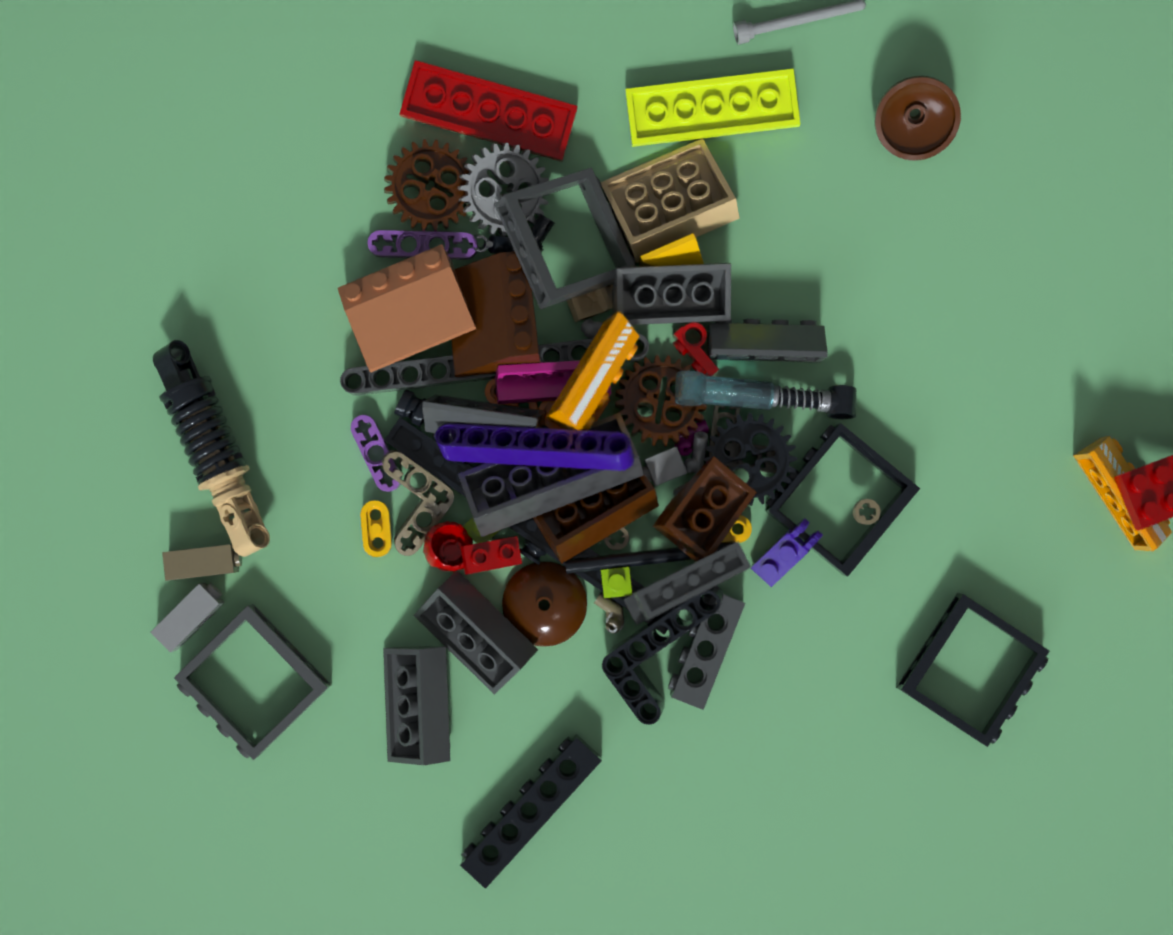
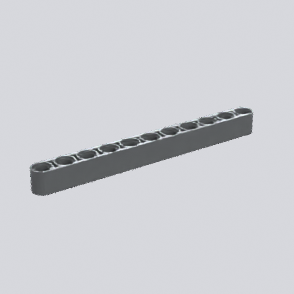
(425, 367)

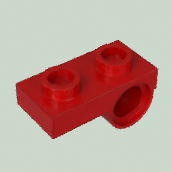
(702, 362)
(491, 555)

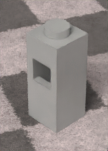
(188, 616)

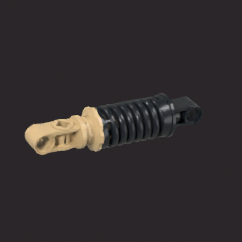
(209, 447)

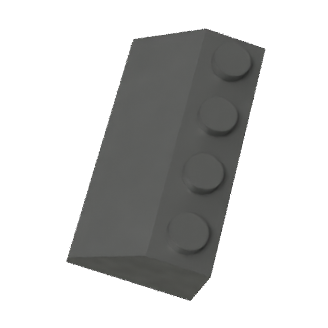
(673, 293)
(767, 341)
(451, 410)
(475, 632)
(416, 705)

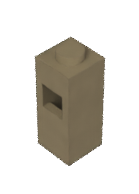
(201, 562)

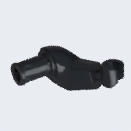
(501, 244)

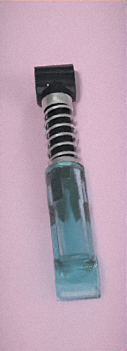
(696, 389)

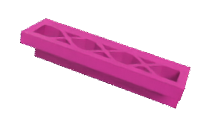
(533, 381)

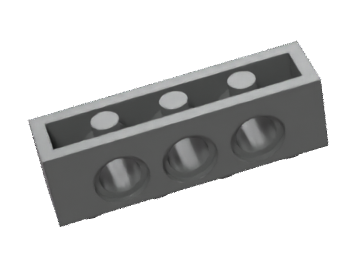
(698, 692)

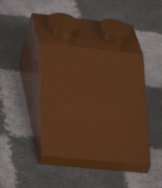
(705, 510)

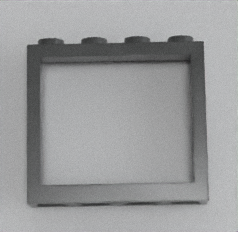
(529, 252)
(284, 649)

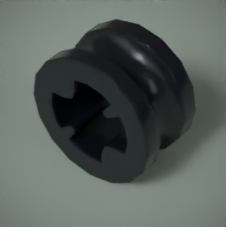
(532, 552)

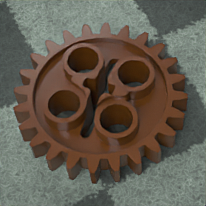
(419, 208)
(636, 396)

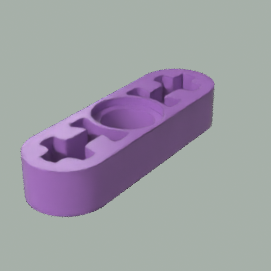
(359, 437)

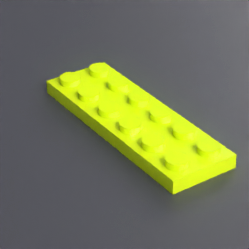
(712, 107)

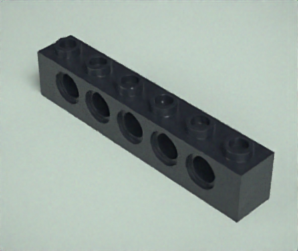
(486, 869)

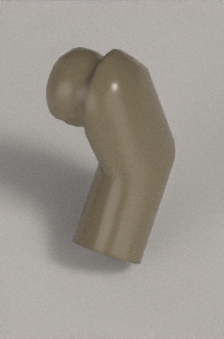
(613, 613)

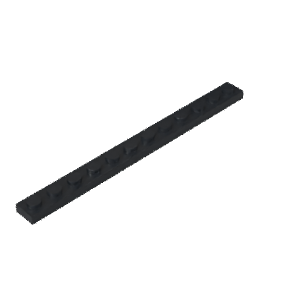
(428, 455)

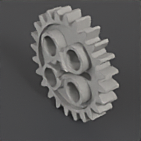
(520, 171)

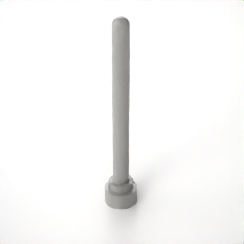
(745, 30)

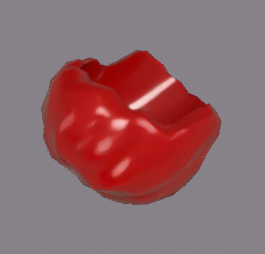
(443, 546)

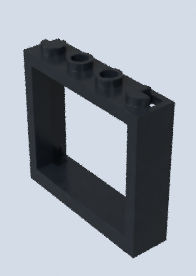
(876, 530)
(935, 643)

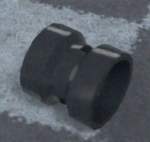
(410, 407)

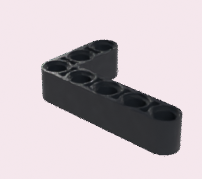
(654, 643)

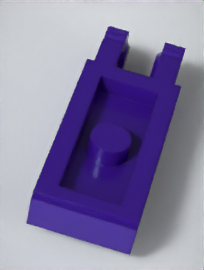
(785, 553)

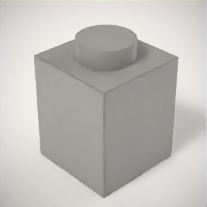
(664, 467)

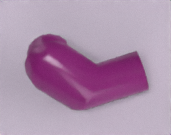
(685, 445)

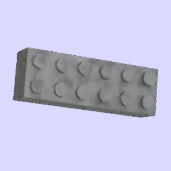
(514, 493)

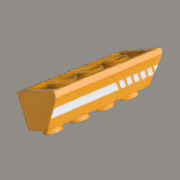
(594, 374)
(1103, 462)

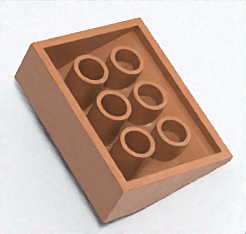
(406, 308)

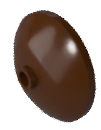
(923, 134)
(550, 583)

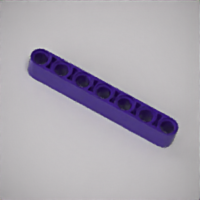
(546, 453)

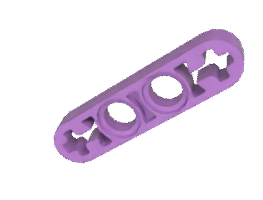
(423, 240)

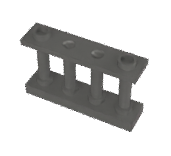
(687, 583)

